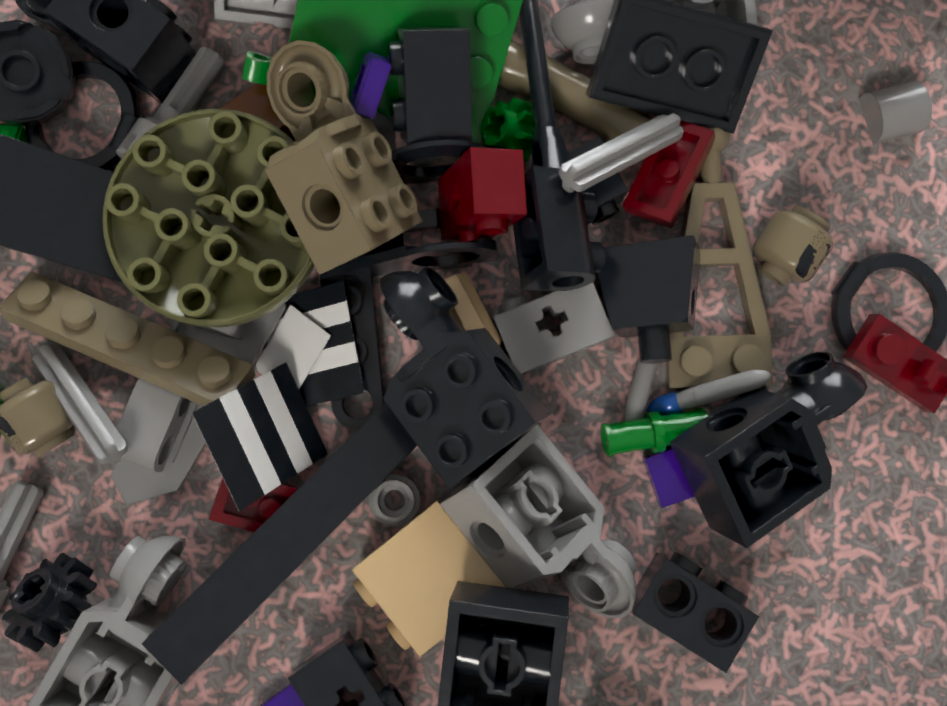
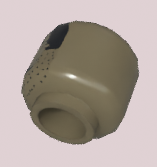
(793, 245)
(33, 417)

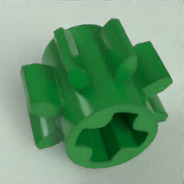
(509, 126)

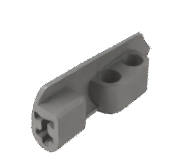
(161, 425)

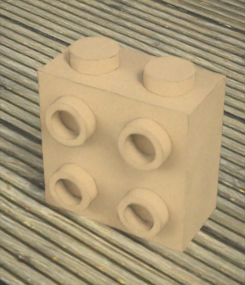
(417, 574)

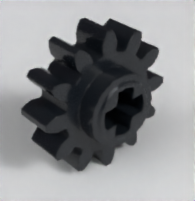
(49, 602)

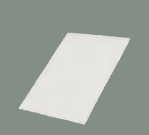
(295, 342)

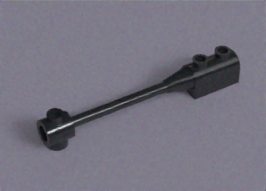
(554, 234)

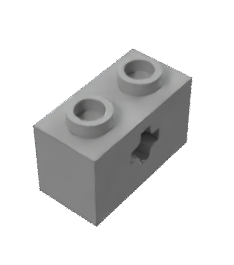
(582, 327)

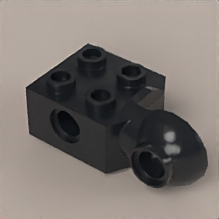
(123, 34)
(461, 391)
(764, 450)
(503, 647)

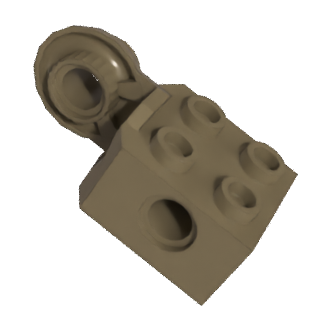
(340, 170)

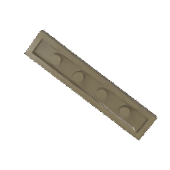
(124, 340)

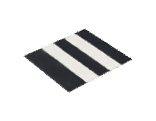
(337, 367)
(260, 435)

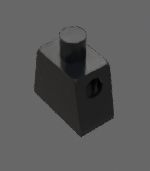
(652, 292)

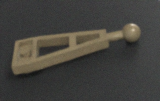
(718, 356)

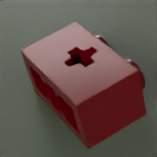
(482, 194)

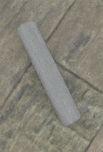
(620, 153)
(80, 404)

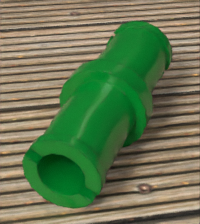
(650, 432)

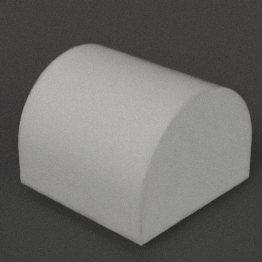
(896, 111)

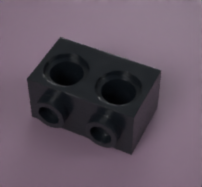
(686, 616)

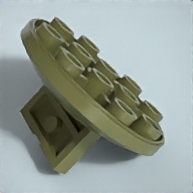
(201, 222)

